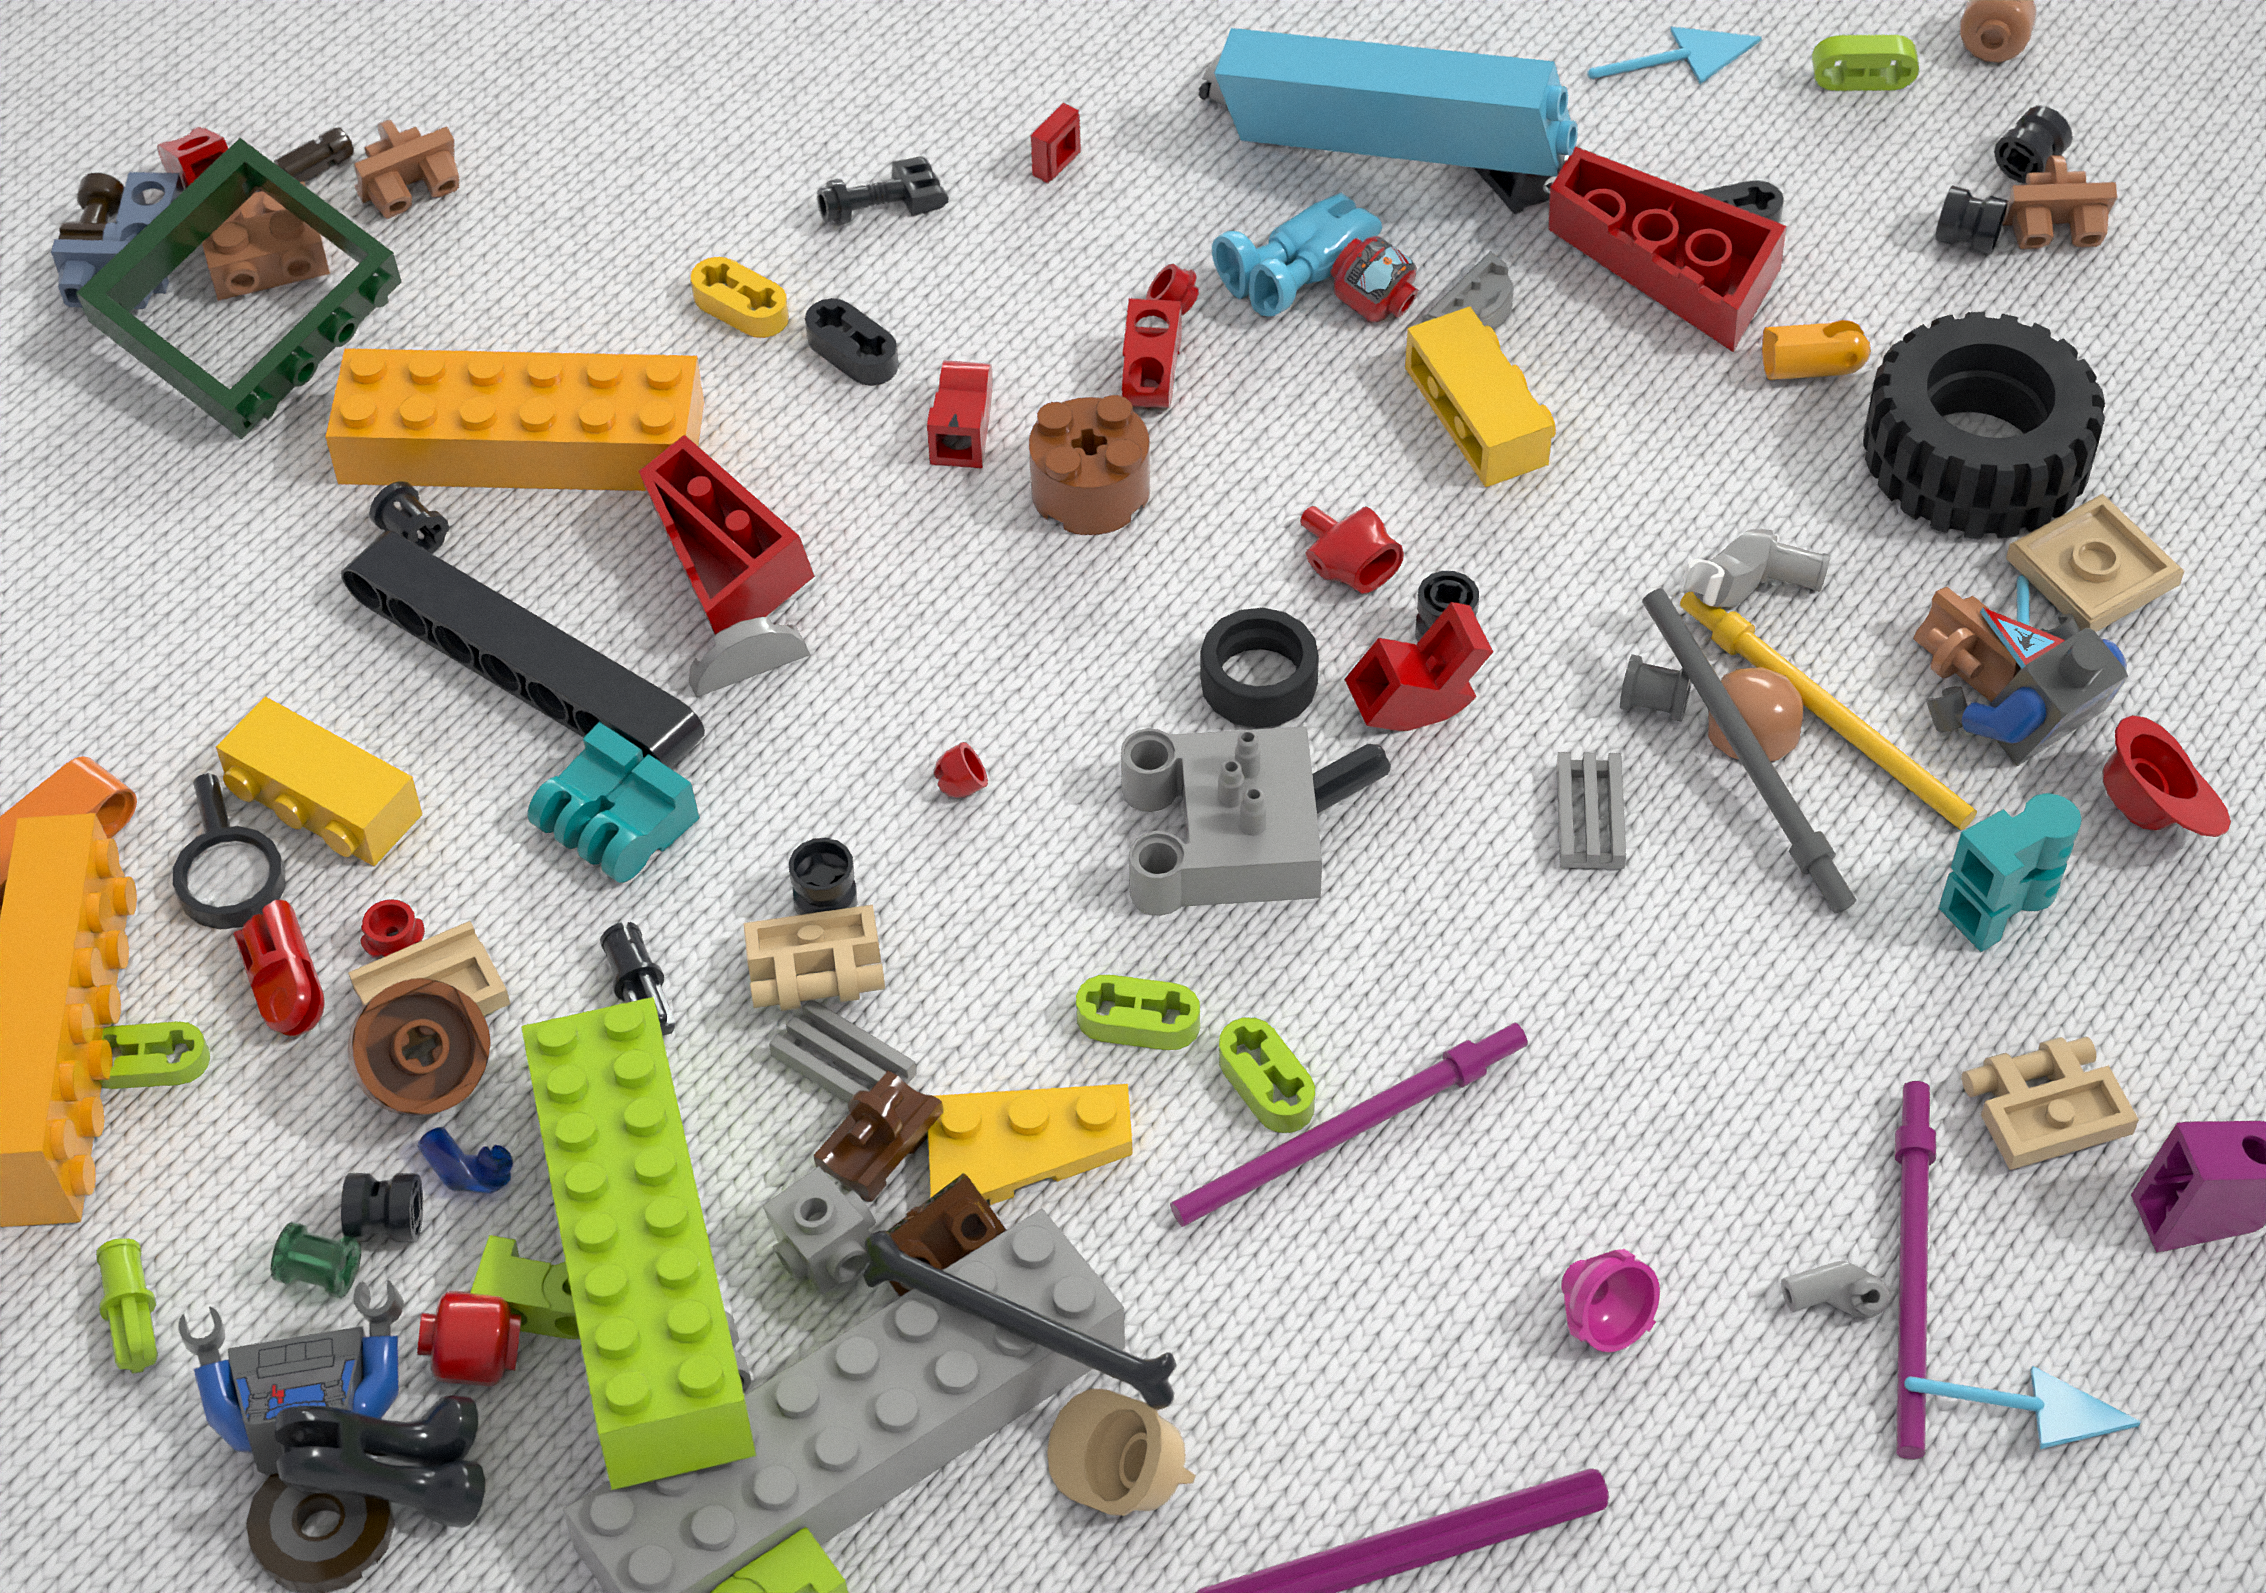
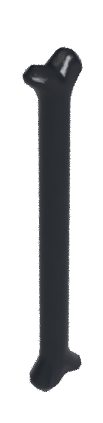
(1147, 1376)

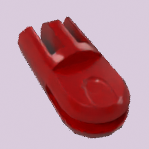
(281, 970)

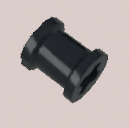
(410, 518)

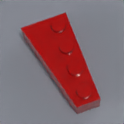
(1669, 242)

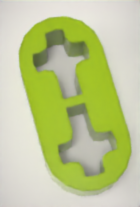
(1865, 62)
(1138, 1012)
(145, 1053)
(1256, 1082)

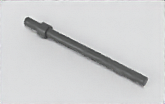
(1809, 848)

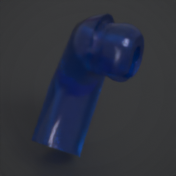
(463, 1172)

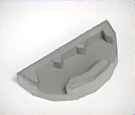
(1483, 288)
(745, 652)

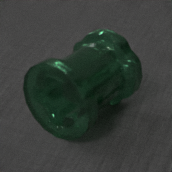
(315, 1260)

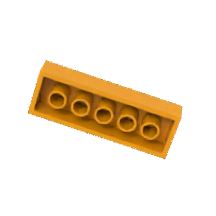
(509, 417)
(57, 993)

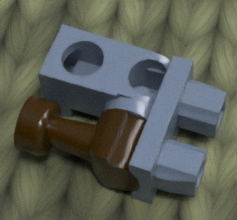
(93, 241)

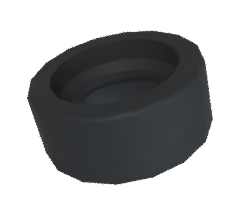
(1258, 630)

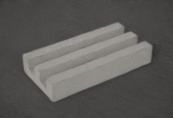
(1590, 770)
(843, 1031)

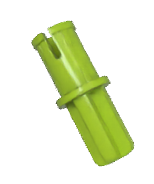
(127, 1304)

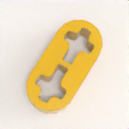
(744, 291)

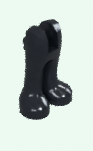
(334, 1457)

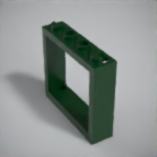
(185, 226)

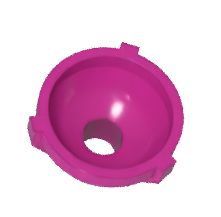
(1610, 1299)

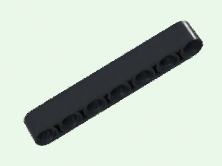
(517, 649)

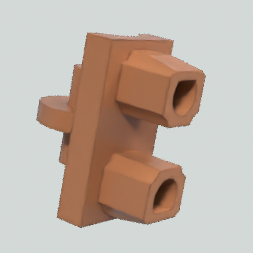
(403, 160)
(2059, 199)
(1965, 644)

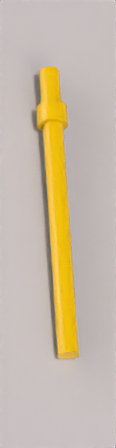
(1737, 636)

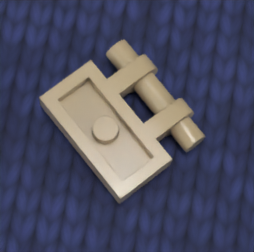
(810, 944)
(2052, 1117)

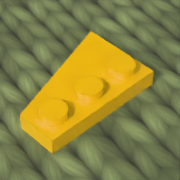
(1027, 1136)

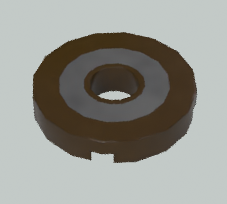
(320, 1562)

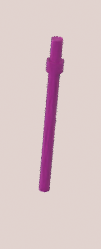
(1459, 1066)
(1915, 1152)

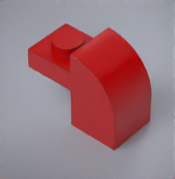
(1423, 682)

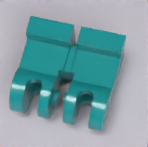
(614, 805)
(2009, 867)

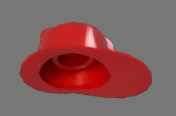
(2157, 783)

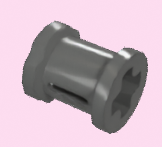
(1655, 688)

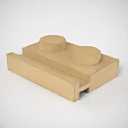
(447, 957)

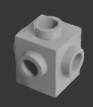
(820, 1230)

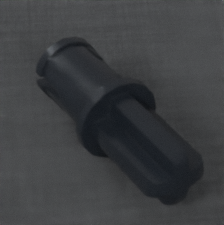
(635, 972)

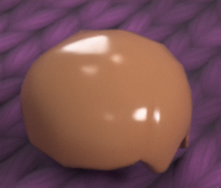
(1768, 706)

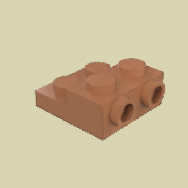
(262, 249)

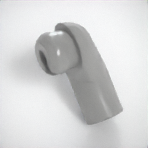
(1838, 1285)

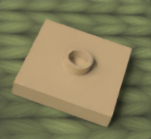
(2095, 564)

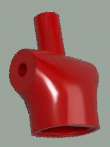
(1352, 550)

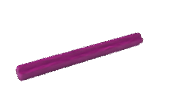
(1429, 1539)

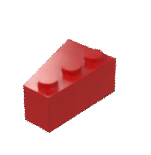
(725, 538)

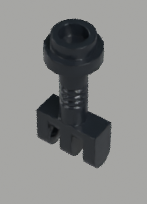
(910, 181)

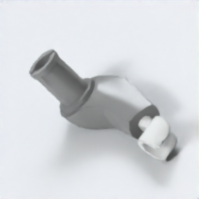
(1751, 560)

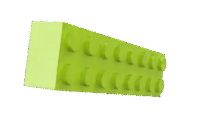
(636, 1246)

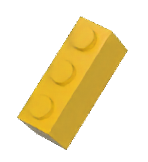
(1479, 396)
(318, 781)

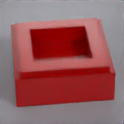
(1055, 143)

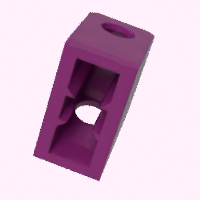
(2204, 1184)

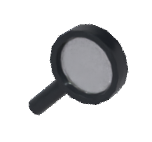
(227, 870)

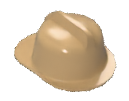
(1115, 1453)

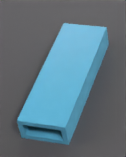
(1397, 101)

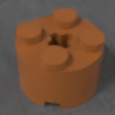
(1089, 463)
(453, 1065)

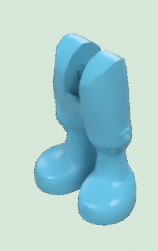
(1296, 253)

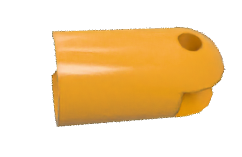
(1814, 350)

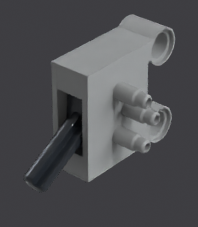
(1245, 814)

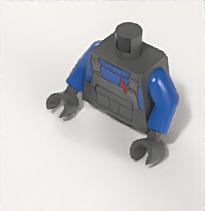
(2044, 697)
(308, 1370)

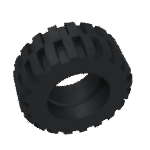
(1970, 478)

